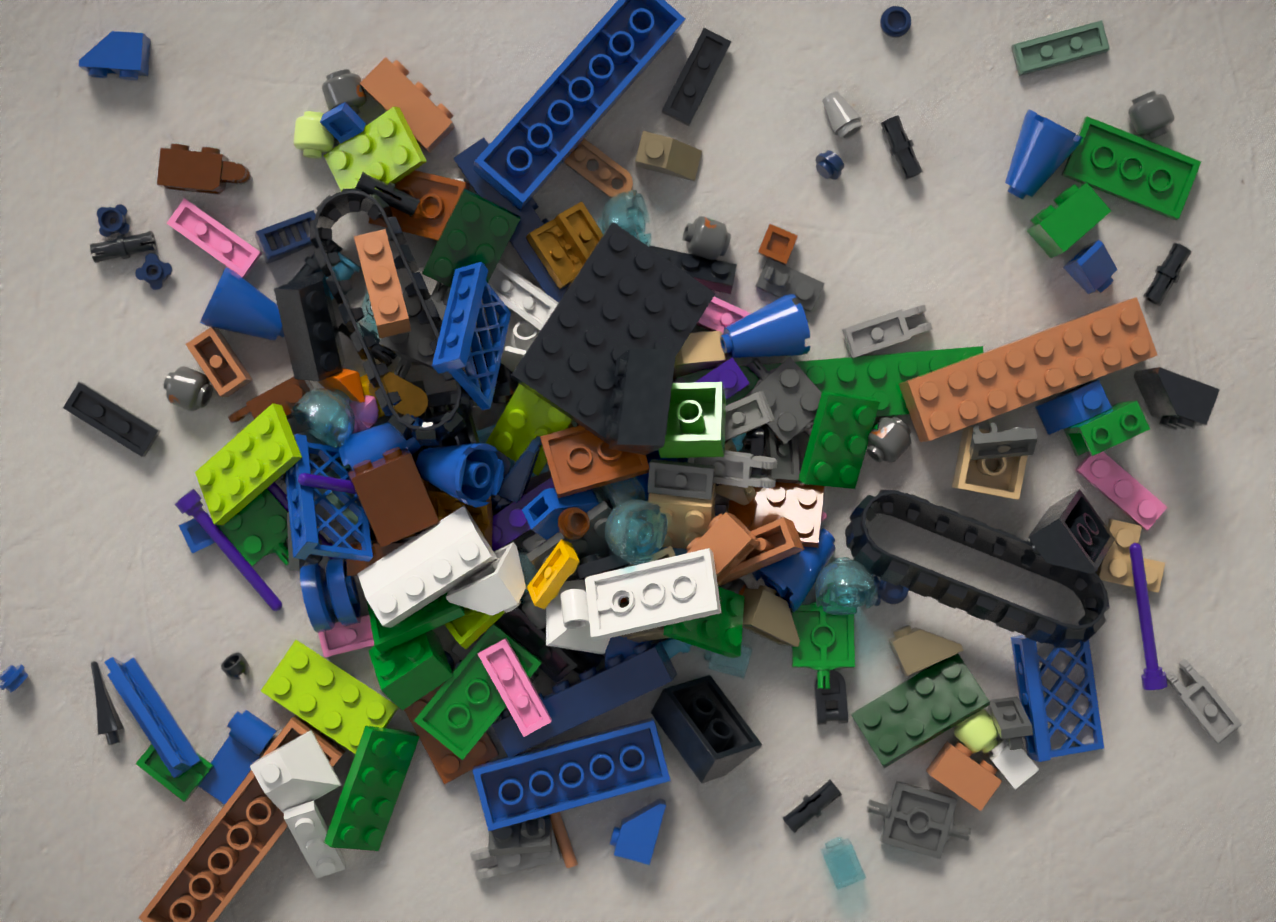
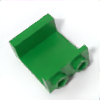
(1107, 428)

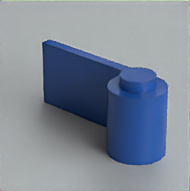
(242, 748)

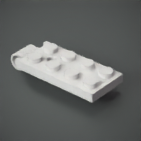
(657, 592)

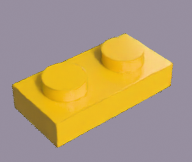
(553, 574)

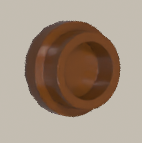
(573, 523)

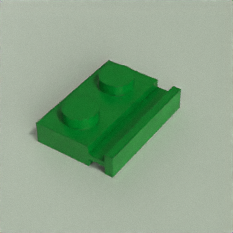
(183, 785)

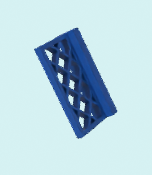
(460, 333)
(304, 516)
(1033, 701)
(153, 715)

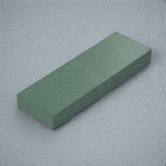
(1060, 48)

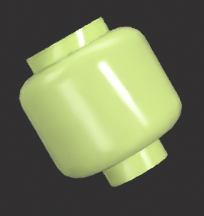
(312, 136)
(977, 732)

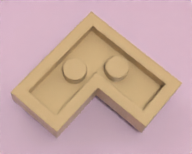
(1117, 563)

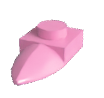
(365, 413)

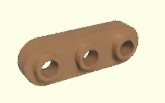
(606, 172)

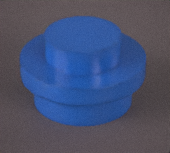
(13, 677)

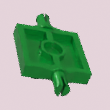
(259, 529)
(824, 641)

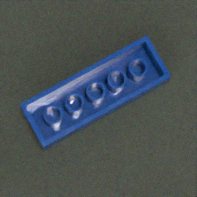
(571, 774)

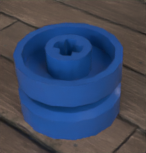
(330, 595)

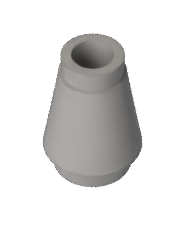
(842, 116)

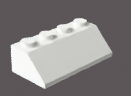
(425, 567)

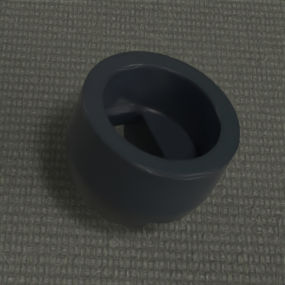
(235, 665)

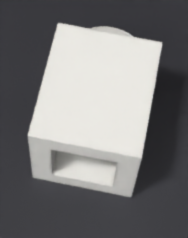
(1012, 764)

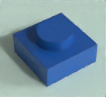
(342, 122)
(195, 535)

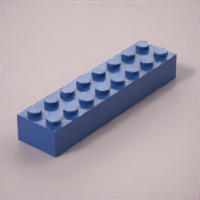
(576, 97)

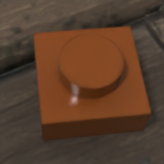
(777, 244)

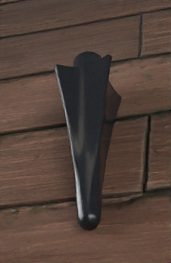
(107, 717)

